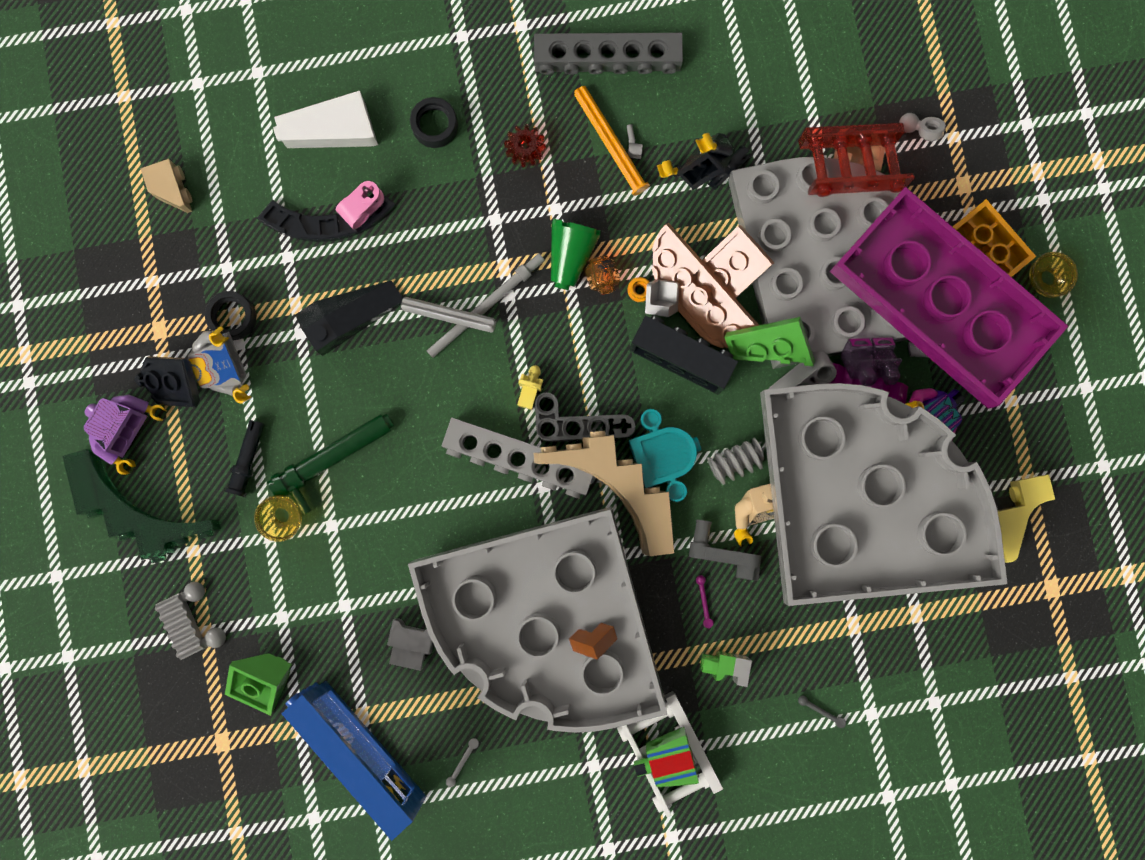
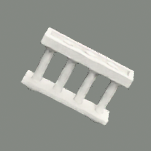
(706, 778)

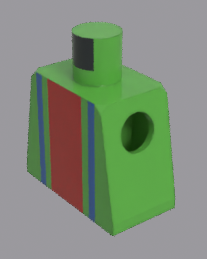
(669, 760)

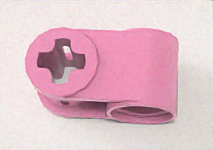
(358, 206)

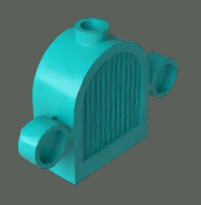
(664, 454)

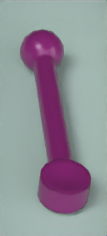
(707, 622)

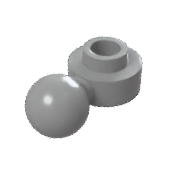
(929, 128)

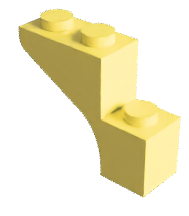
(1027, 495)

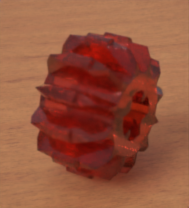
(532, 139)

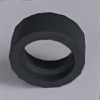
(423, 107)
(220, 299)

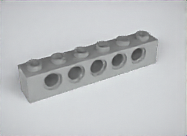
(459, 431)

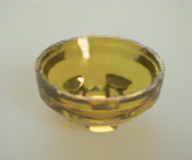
(1061, 267)
(267, 523)

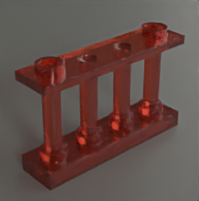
(855, 136)

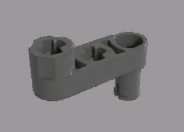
(747, 564)

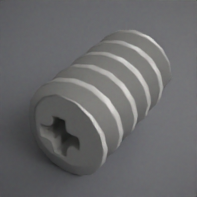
(736, 461)

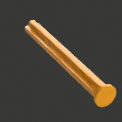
(611, 141)

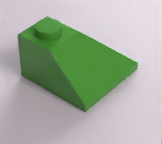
(258, 681)

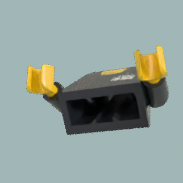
(704, 163)

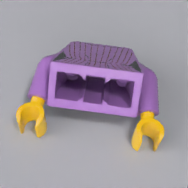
(114, 426)

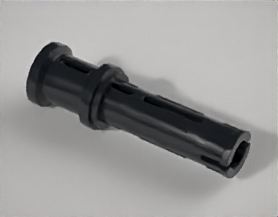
(242, 469)

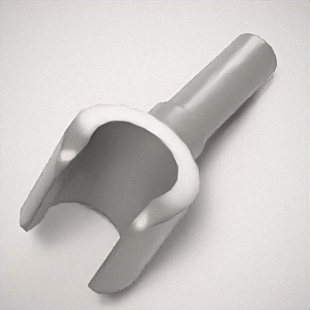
(634, 150)

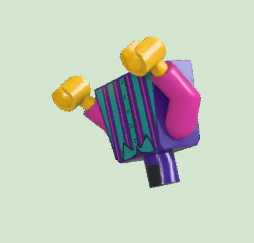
(939, 405)

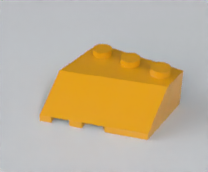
(995, 238)

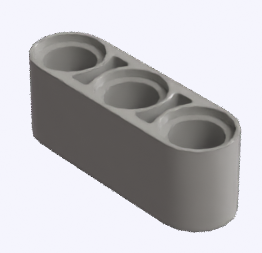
(821, 373)

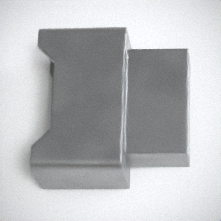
(408, 645)

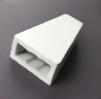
(327, 124)

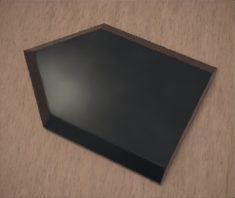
(169, 381)

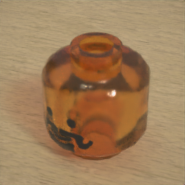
(602, 274)

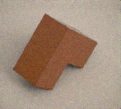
(593, 643)

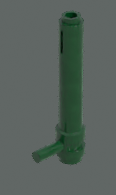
(296, 475)

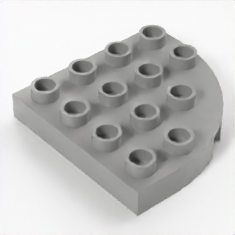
(805, 241)
(873, 498)
(508, 616)

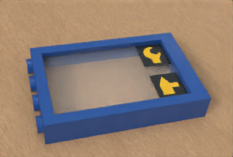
(355, 757)

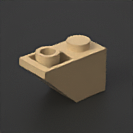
(166, 184)

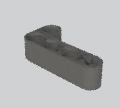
(585, 423)

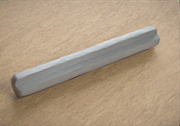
(448, 314)

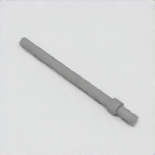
(522, 273)

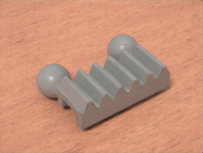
(182, 625)

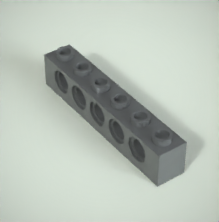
(598, 43)

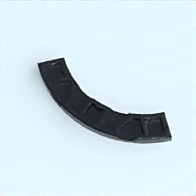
(321, 227)

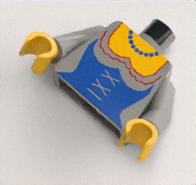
(218, 364)

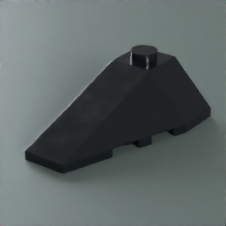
(342, 316)

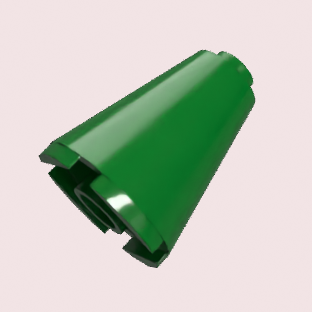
(570, 251)

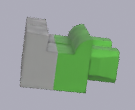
(727, 664)

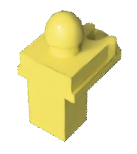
(530, 386)

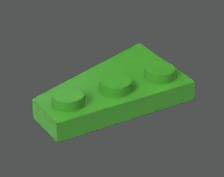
(772, 341)

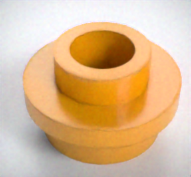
(639, 281)

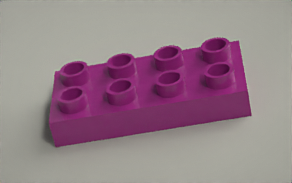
(949, 299)

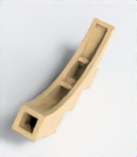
(648, 509)

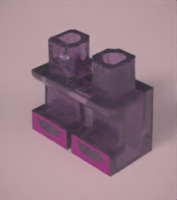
(871, 360)

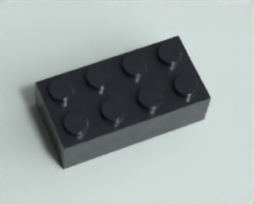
(683, 355)

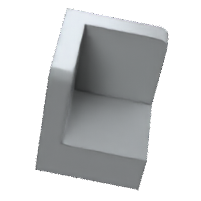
(662, 298)

